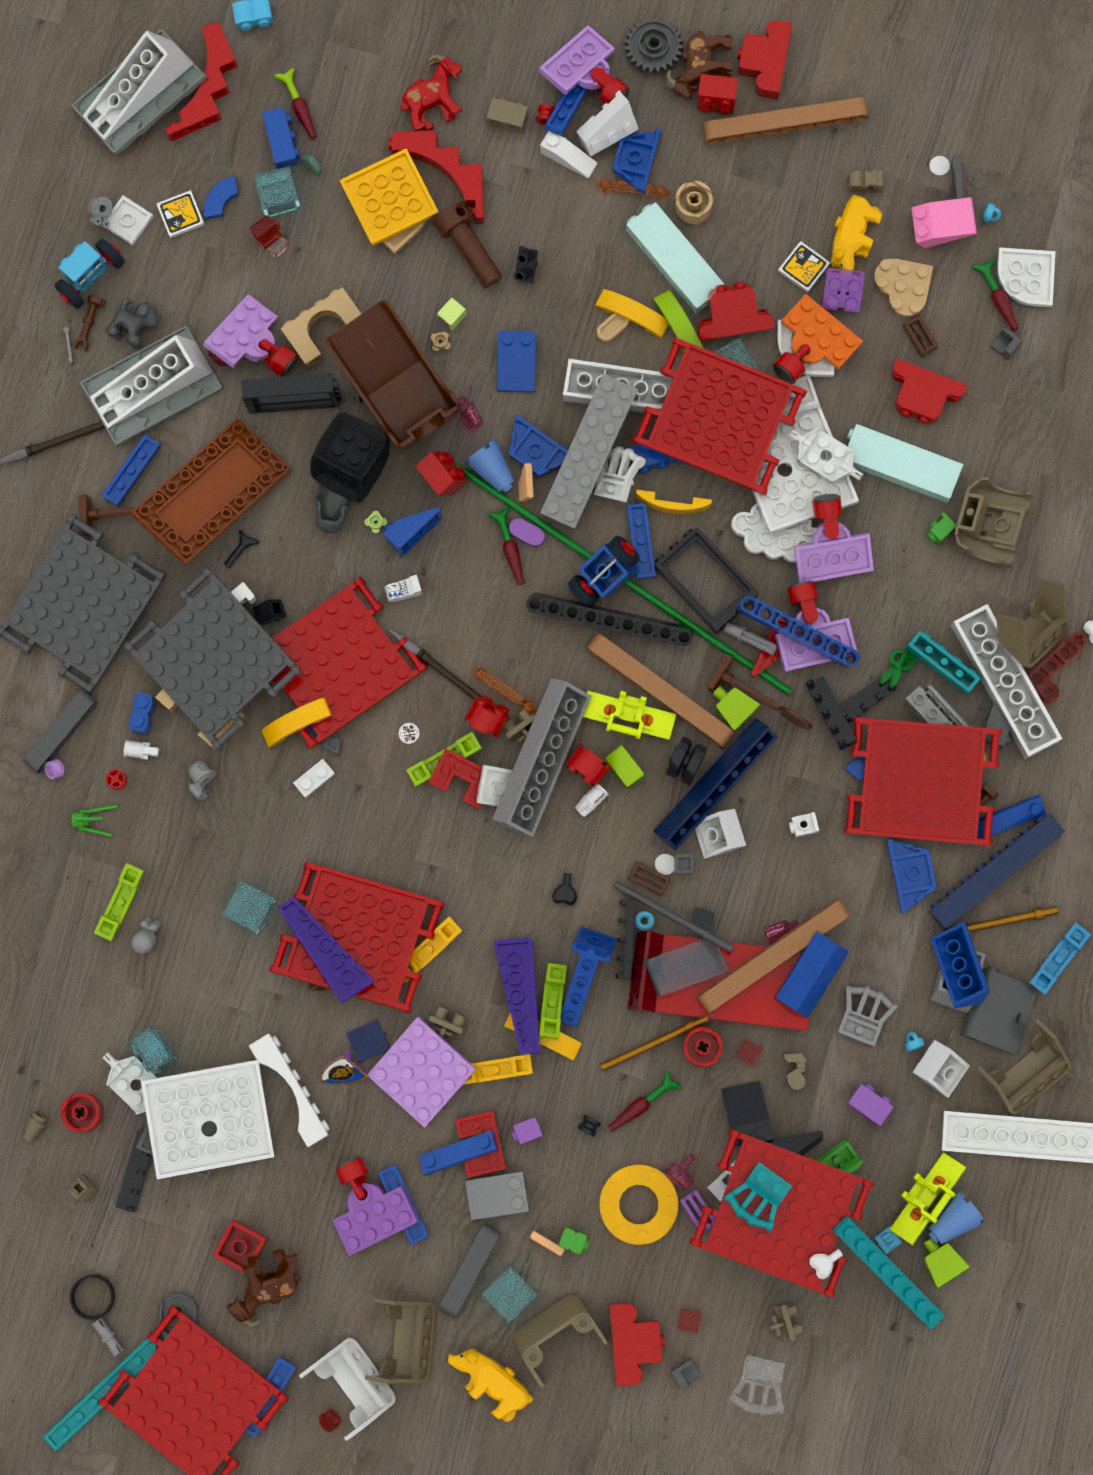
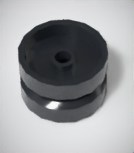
(685, 760)

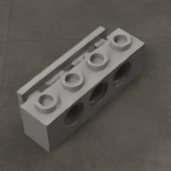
(926, 709)

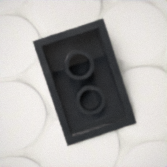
(747, 1111)

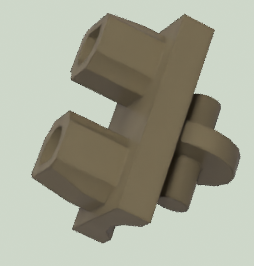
(521, 730)
(455, 1025)
(782, 1322)

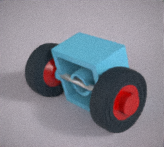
(84, 268)

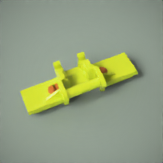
(631, 709)
(923, 1194)

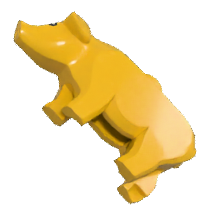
(850, 236)
(493, 1379)

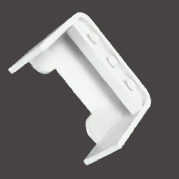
(348, 1367)

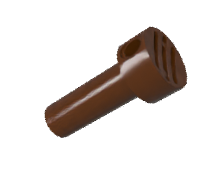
(455, 223)

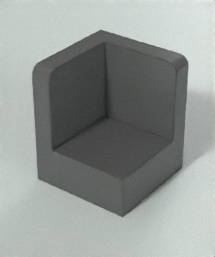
(1006, 343)
(685, 1373)

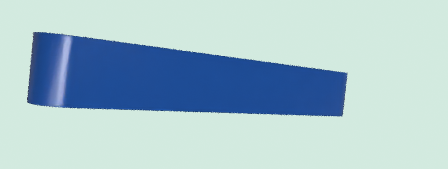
(807, 632)

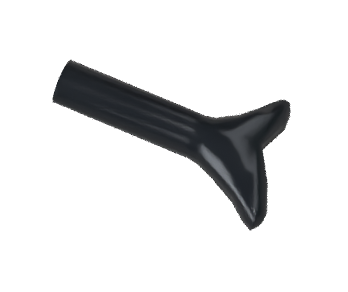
(244, 543)

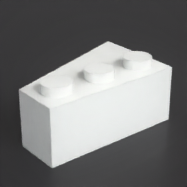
(608, 125)

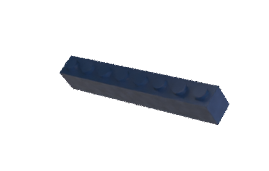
(715, 784)
(995, 872)

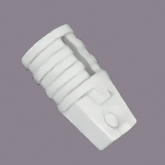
(140, 750)
(591, 800)

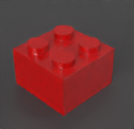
(717, 94)
(442, 472)
(239, 1244)

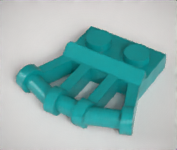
(768, 1186)

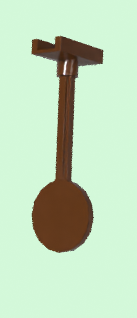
(87, 514)
(723, 675)

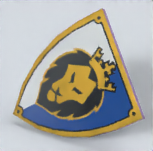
(342, 1071)

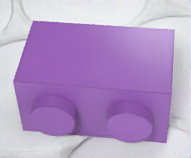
(870, 1104)
(527, 1131)

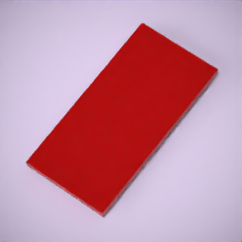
(751, 1006)

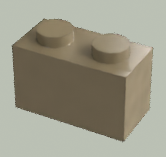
(507, 115)

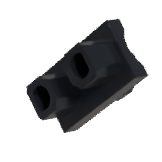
(526, 264)

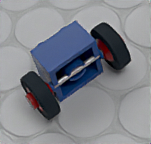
(605, 571)

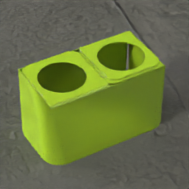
(624, 767)

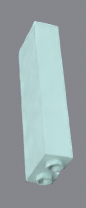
(673, 256)
(903, 463)

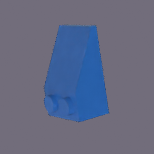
(516, 361)
(408, 531)

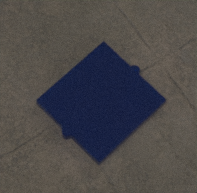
(368, 1041)

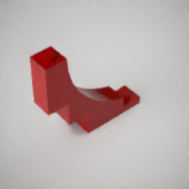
(201, 109)
(467, 178)

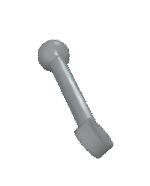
(66, 330)

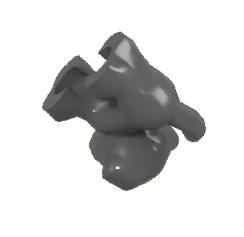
(144, 316)

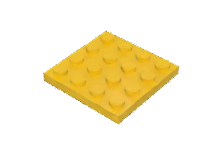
(389, 197)

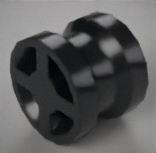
(589, 1125)

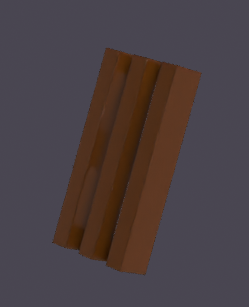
(934, 346)
(643, 884)

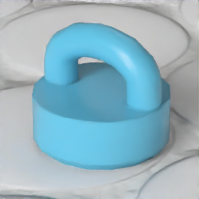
(988, 211)
(915, 1044)

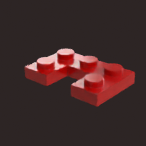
(453, 764)
(474, 1126)

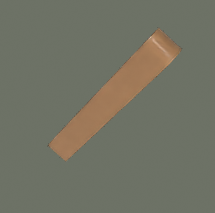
(785, 120)
(660, 690)
(772, 956)

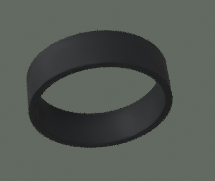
(72, 1301)

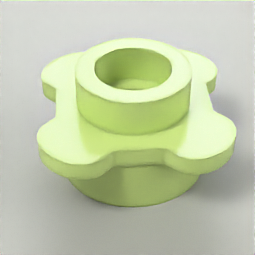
(375, 516)

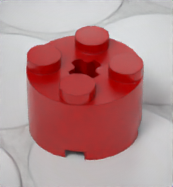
(487, 716)
(588, 764)
(708, 1037)
(71, 1115)

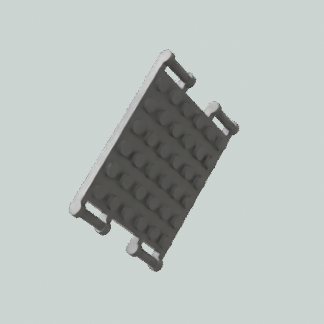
(81, 604)
(212, 658)

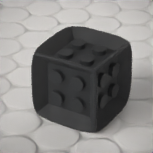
(350, 457)

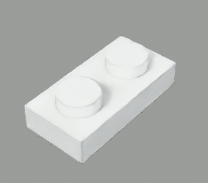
(314, 778)

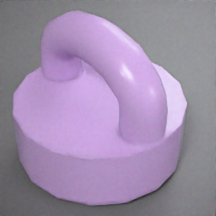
(54, 769)

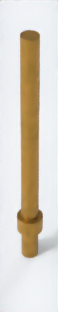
(1037, 914)
(688, 1027)

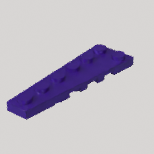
(332, 961)
(518, 977)

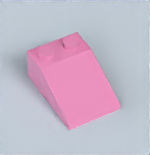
(943, 221)

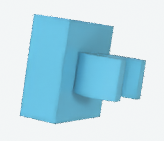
(887, 1240)

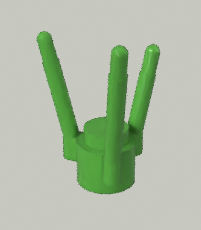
(82, 819)

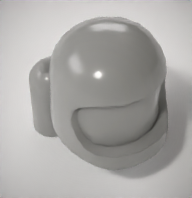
(100, 210)
(201, 775)
(145, 938)

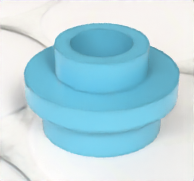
(644, 914)

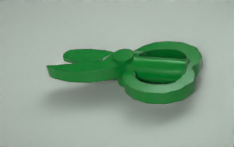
(897, 667)

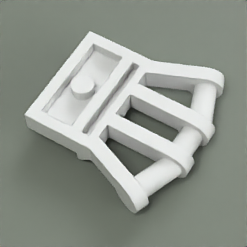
(618, 485)

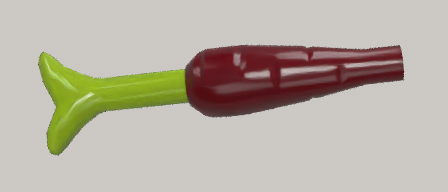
(299, 104)

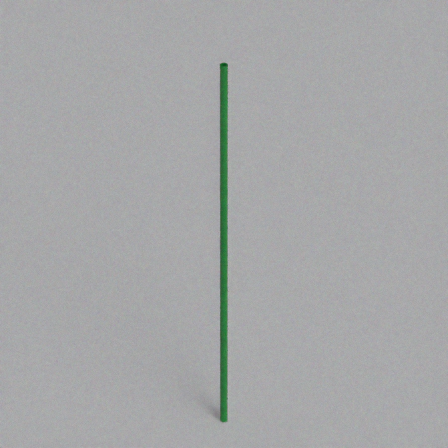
(629, 583)

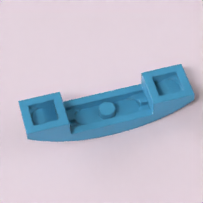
(1059, 958)

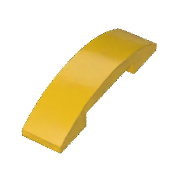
(632, 311)
(697, 505)
(295, 721)
(429, 949)
(564, 1045)
(501, 1069)

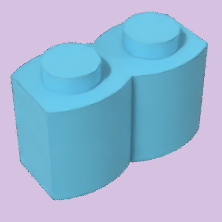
(252, 13)

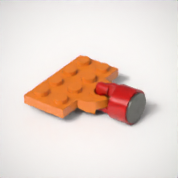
(815, 338)

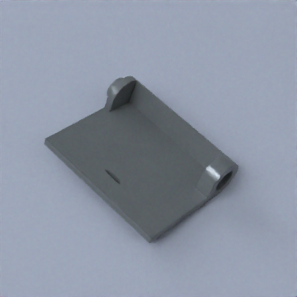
(1002, 1014)

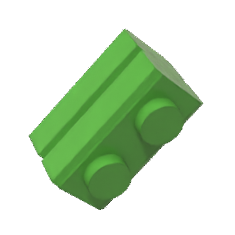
(574, 1240)

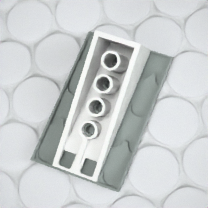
(139, 90)
(152, 385)

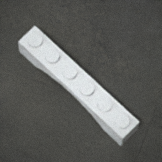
(310, 1125)

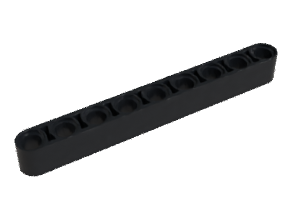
(619, 616)

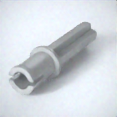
(748, 637)

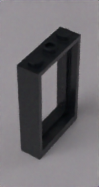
(291, 393)
(676, 549)

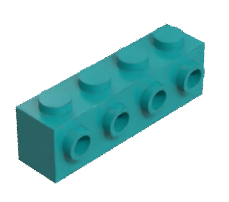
(943, 663)

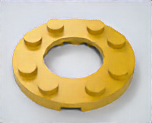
(610, 1203)

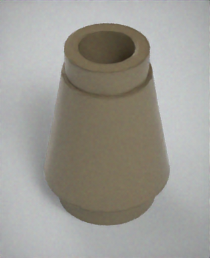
(34, 1126)

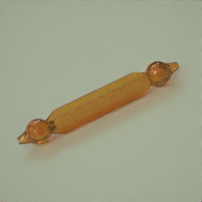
(623, 186)
(504, 689)

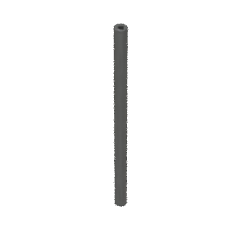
(674, 917)

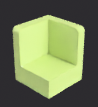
(452, 313)

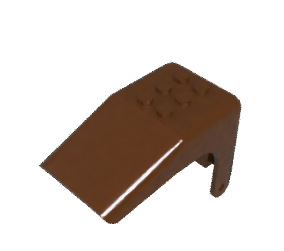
(393, 376)

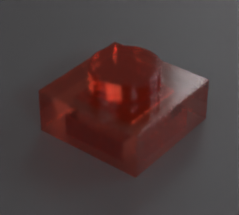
(749, 1052)

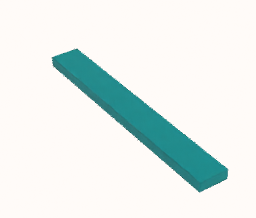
(89, 1405)

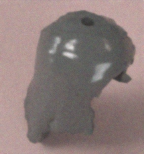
(330, 505)

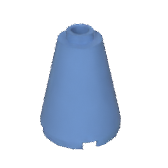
(491, 466)
(955, 1220)

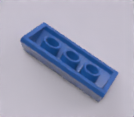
(960, 966)
(812, 974)

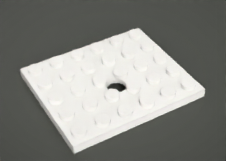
(791, 497)
(183, 1102)

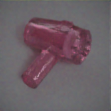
(678, 1173)

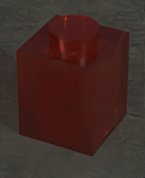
(266, 231)

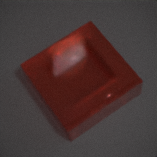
(689, 1320)

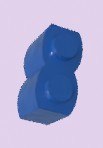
(140, 719)

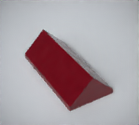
(642, 990)

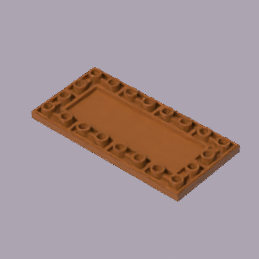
(210, 491)

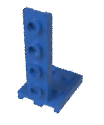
(592, 948)

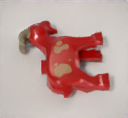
(432, 92)

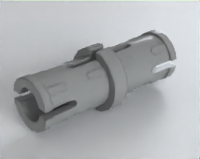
(108, 1337)

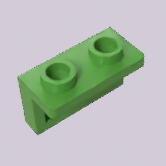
(842, 1157)

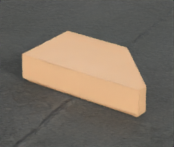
(526, 483)
(547, 1243)

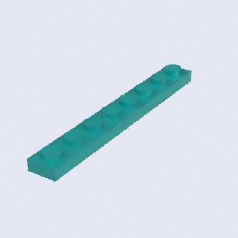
(888, 1272)

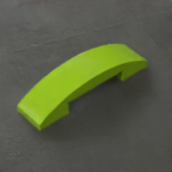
(676, 318)
(423, 770)
(120, 902)
(552, 1001)

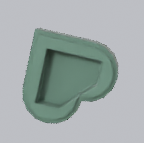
(311, 163)

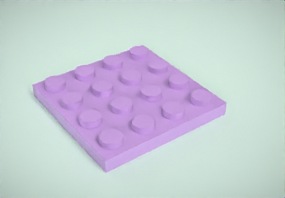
(421, 1072)

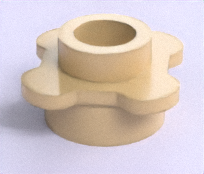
(440, 336)

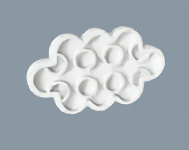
(774, 545)

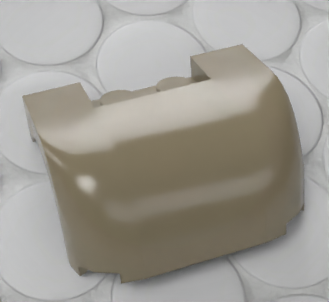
(992, 522)

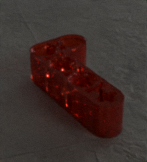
(1057, 662)

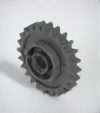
(651, 58)

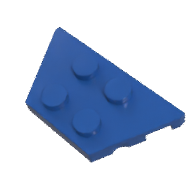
(635, 158)
(535, 447)
(911, 873)

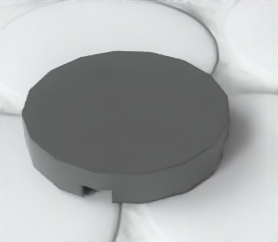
(182, 1302)

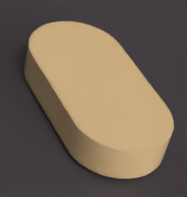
(611, 328)

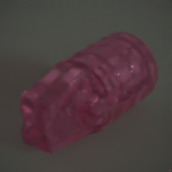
(469, 414)
(779, 929)

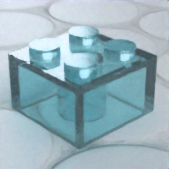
(277, 191)
(249, 907)
(152, 1050)
(509, 1294)

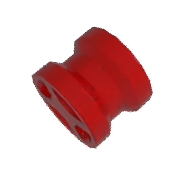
(544, 113)
(113, 777)

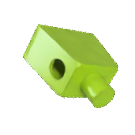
(734, 707)
(942, 1262)

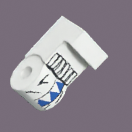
(403, 589)

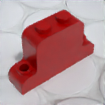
(733, 313)
(924, 392)

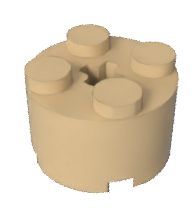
(690, 193)

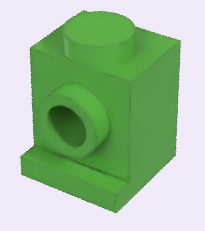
(941, 529)

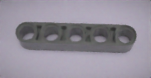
(60, 731)
(469, 1270)

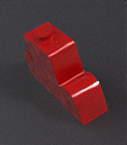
(765, 58)
(633, 1343)

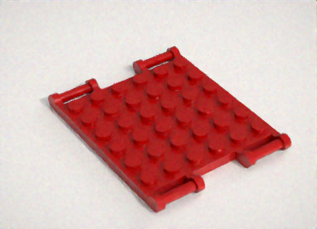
(719, 416)
(343, 660)
(923, 781)
(371, 923)
(801, 1222)
(193, 1398)

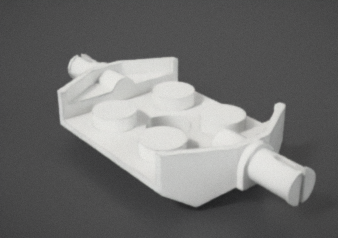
(814, 444)
(121, 1077)

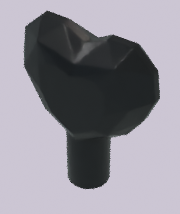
(565, 892)

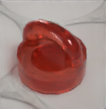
(329, 1420)

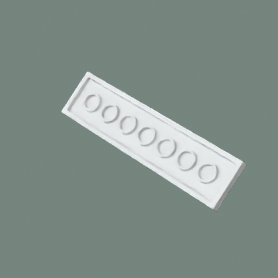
(1017, 1137)

